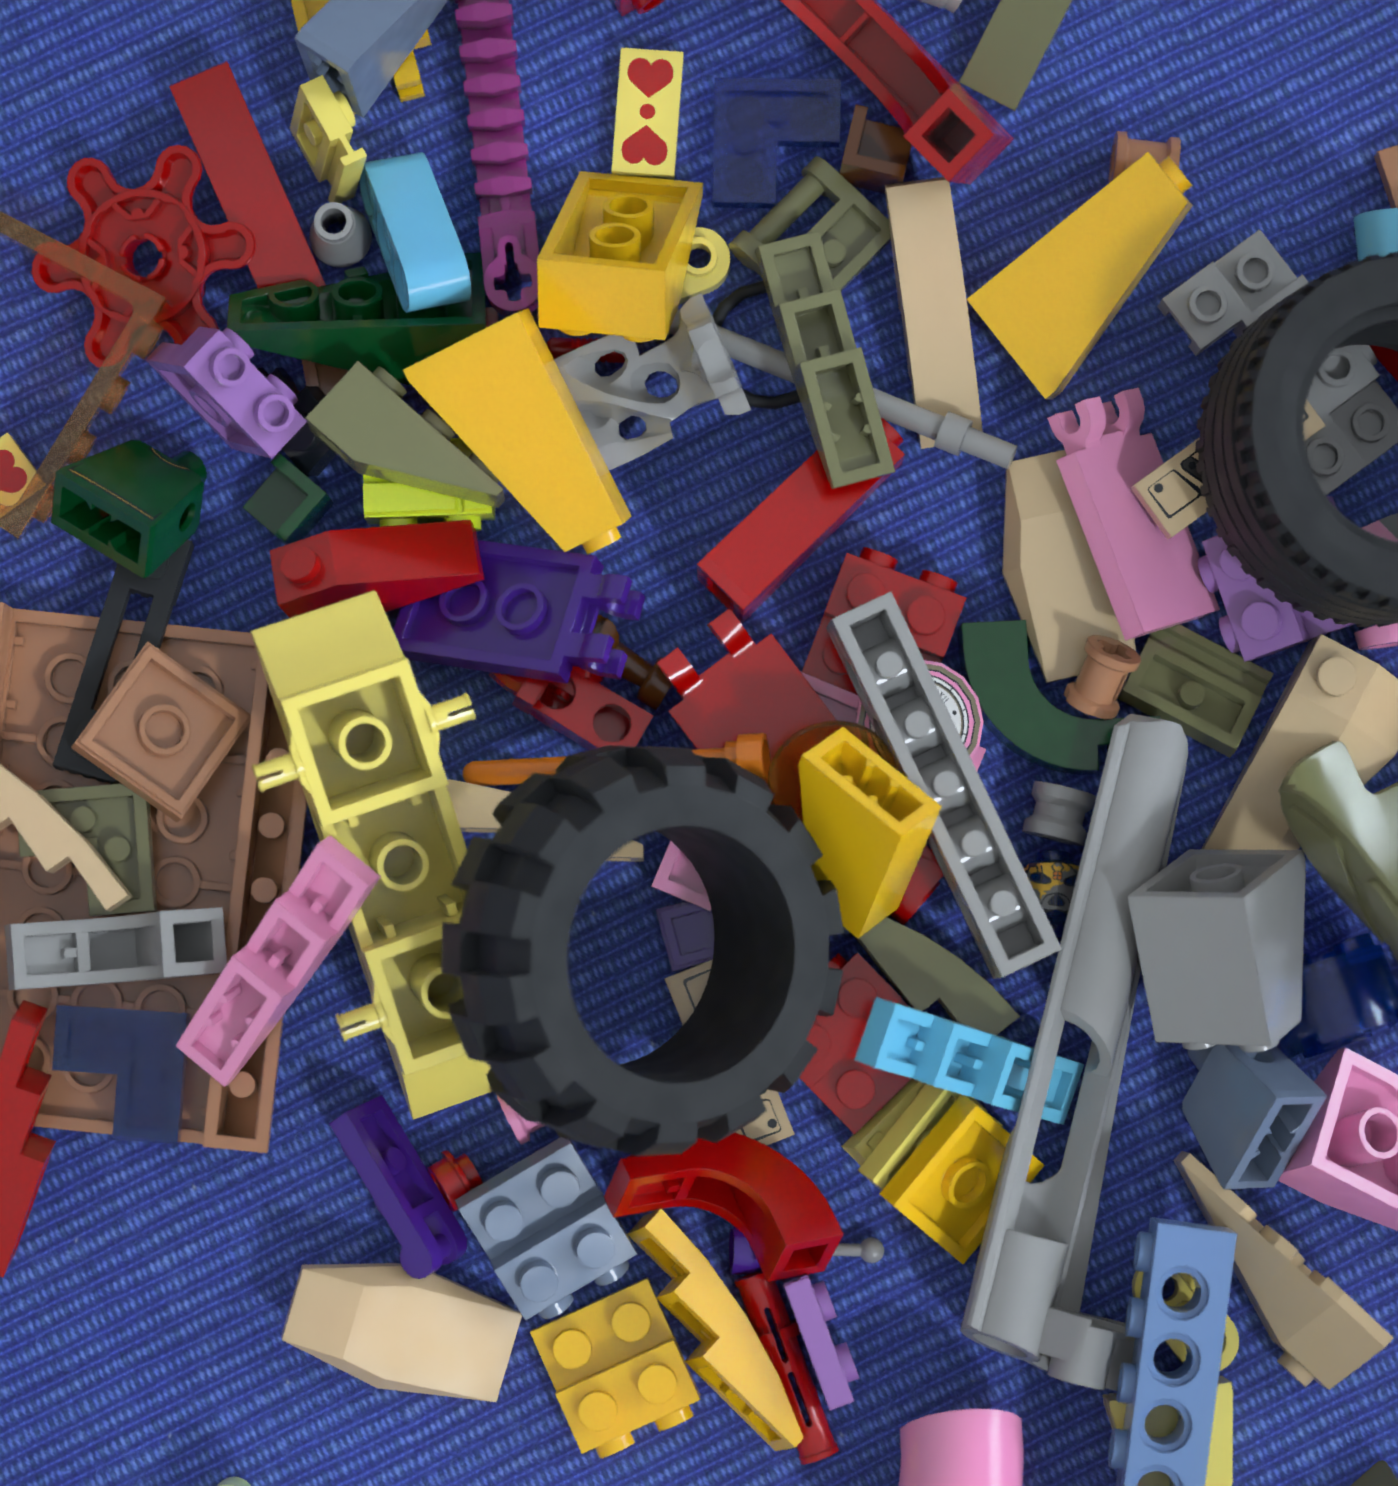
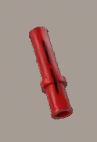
(757, 1296)

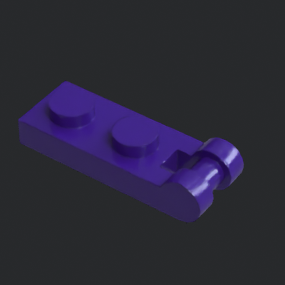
(400, 1187)

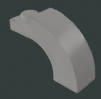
(116, 949)

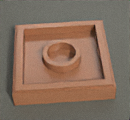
(162, 732)

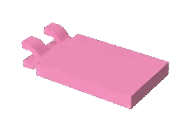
(1146, 576)

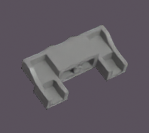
(1344, 391)

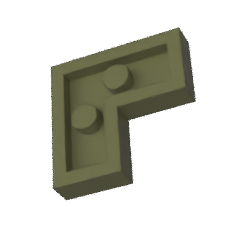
(120, 831)

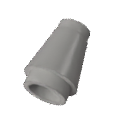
(348, 245)

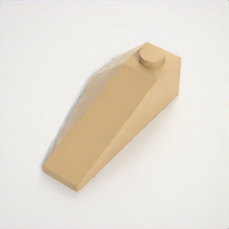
(1302, 1311)

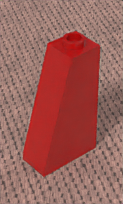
(784, 533)

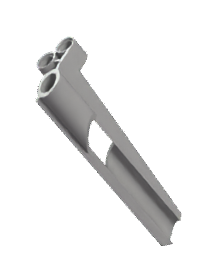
(1041, 1233)

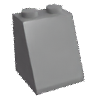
(1223, 947)

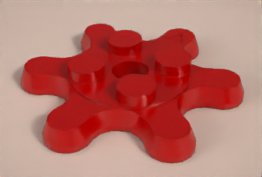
(122, 220)

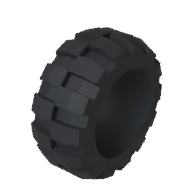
(764, 973)

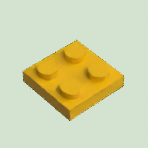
(953, 1178)

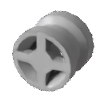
(1059, 813)

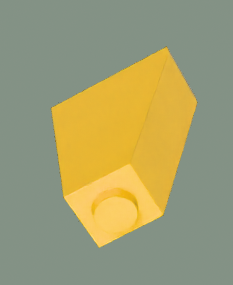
(865, 824)

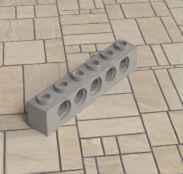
(931, 754)

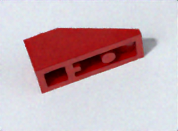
(395, 560)

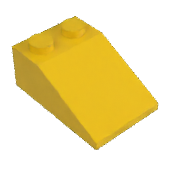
(618, 256)

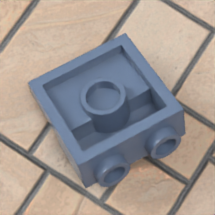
(547, 1229)

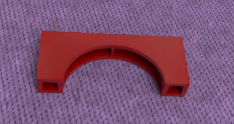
(916, 90)

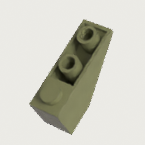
(390, 441)

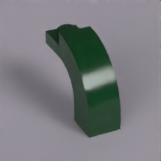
(1014, 709)

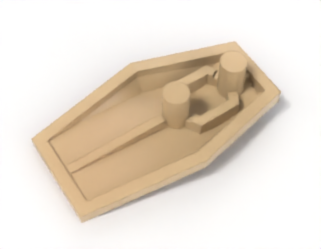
(1052, 568)
(402, 1329)

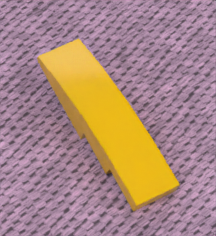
(729, 1350)

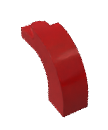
(748, 1187)

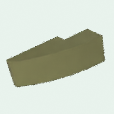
(928, 973)

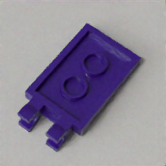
(524, 618)

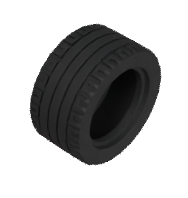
(1257, 455)

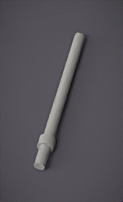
(950, 432)

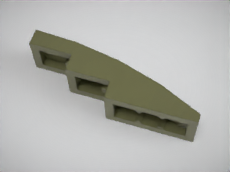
(1013, 48)
(824, 360)

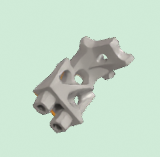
(692, 356)

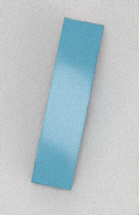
(961, 1059)

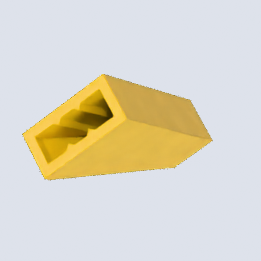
(1077, 277)
(523, 424)

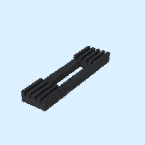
(164, 588)

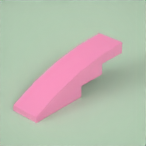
(277, 960)

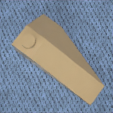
(1326, 700)

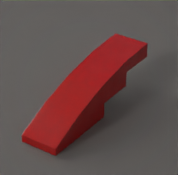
(244, 175)
(22, 1153)

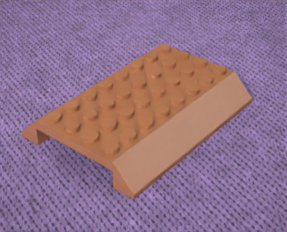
(225, 852)

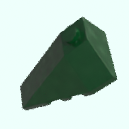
(354, 321)

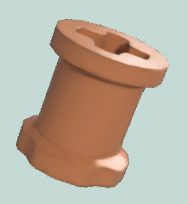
(1127, 151)
(1102, 677)

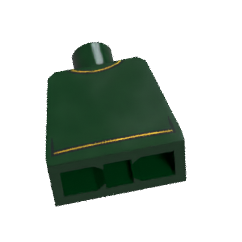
(131, 503)

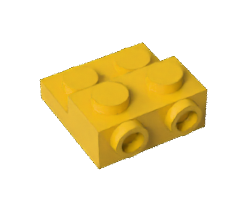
(616, 1369)

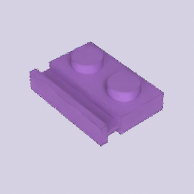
(831, 1363)

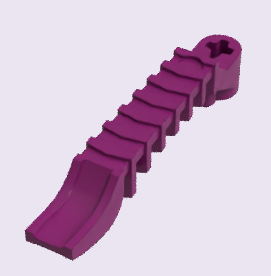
(498, 150)

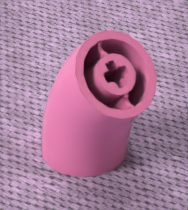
(962, 1449)

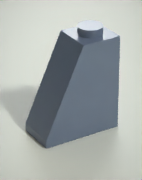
(363, 44)

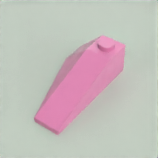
(1353, 1141)

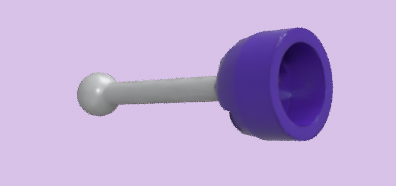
(743, 1260)

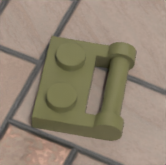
(850, 231)

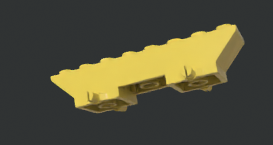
(378, 786)

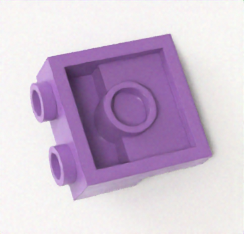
(228, 391)
(1255, 618)

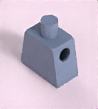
(1249, 1112)

